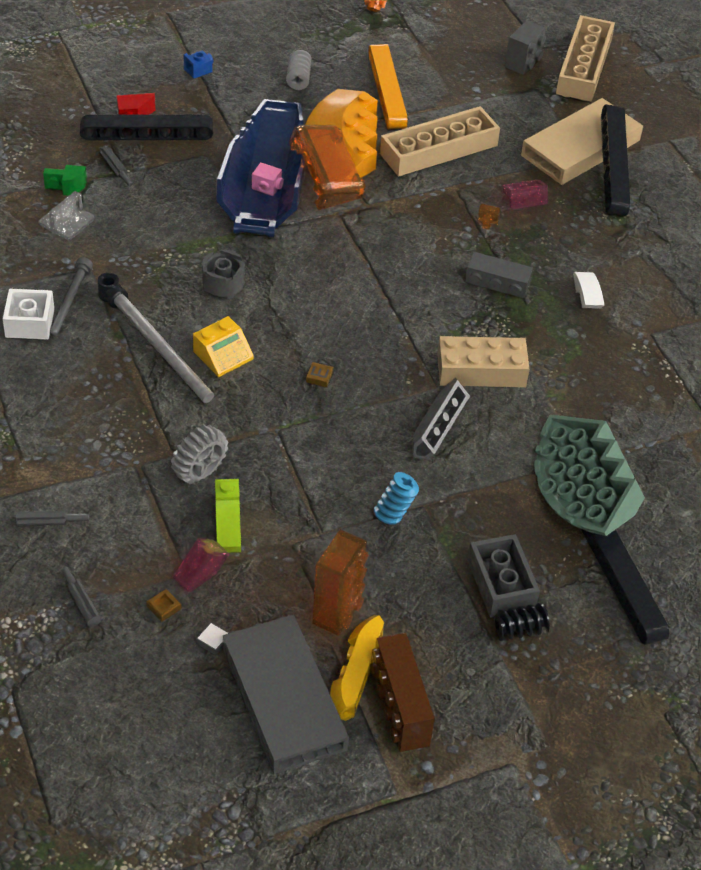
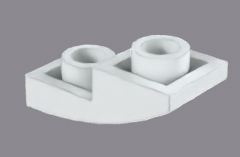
(589, 289)

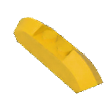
(352, 680)

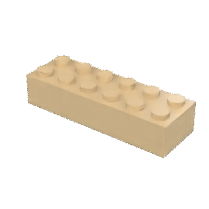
(585, 58)
(439, 141)

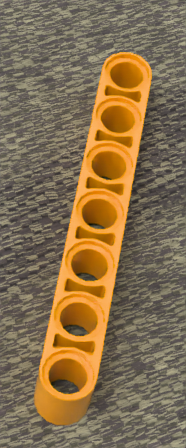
(387, 87)

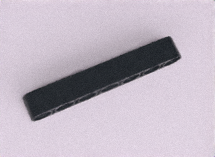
(146, 127)
(615, 160)
(628, 586)

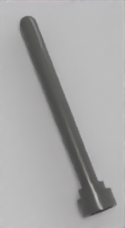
(82, 268)

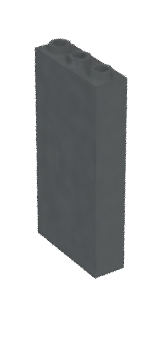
(284, 694)

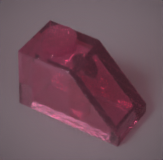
(200, 563)

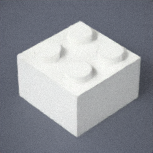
(28, 314)

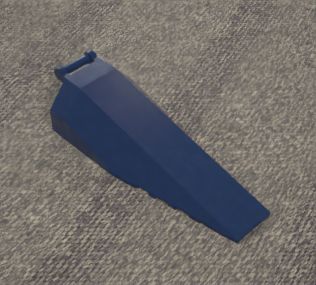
(263, 141)

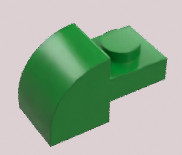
(68, 180)

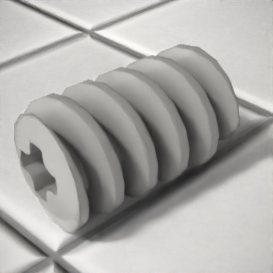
(298, 69)

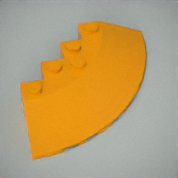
(356, 117)

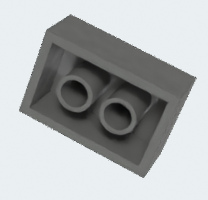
(502, 574)

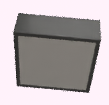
(211, 638)

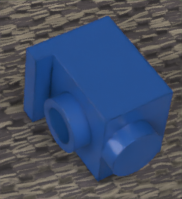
(198, 64)

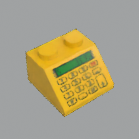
(222, 346)

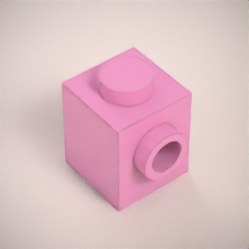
(267, 179)

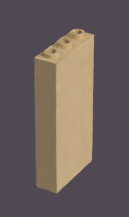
(573, 143)

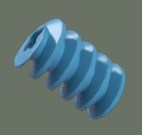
(396, 498)

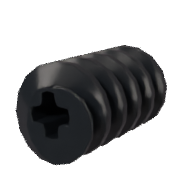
(521, 620)

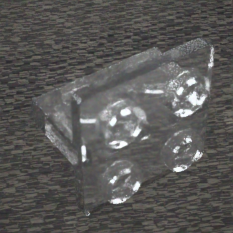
(67, 217)

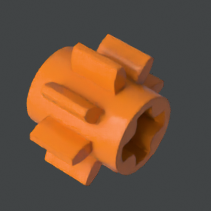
(375, 5)

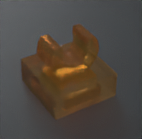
(488, 215)

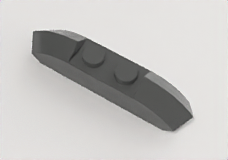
(439, 420)

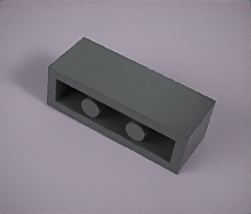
(499, 274)

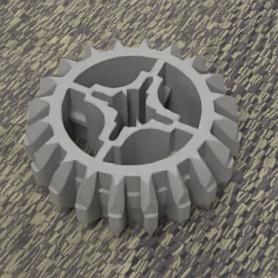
(199, 454)

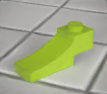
(228, 514)

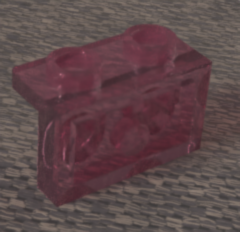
(526, 193)

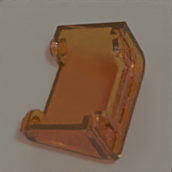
(328, 164)

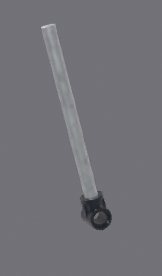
(111, 291)

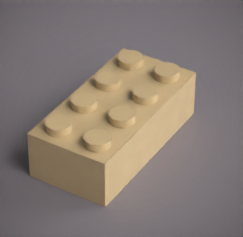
(483, 361)

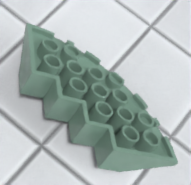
(586, 474)

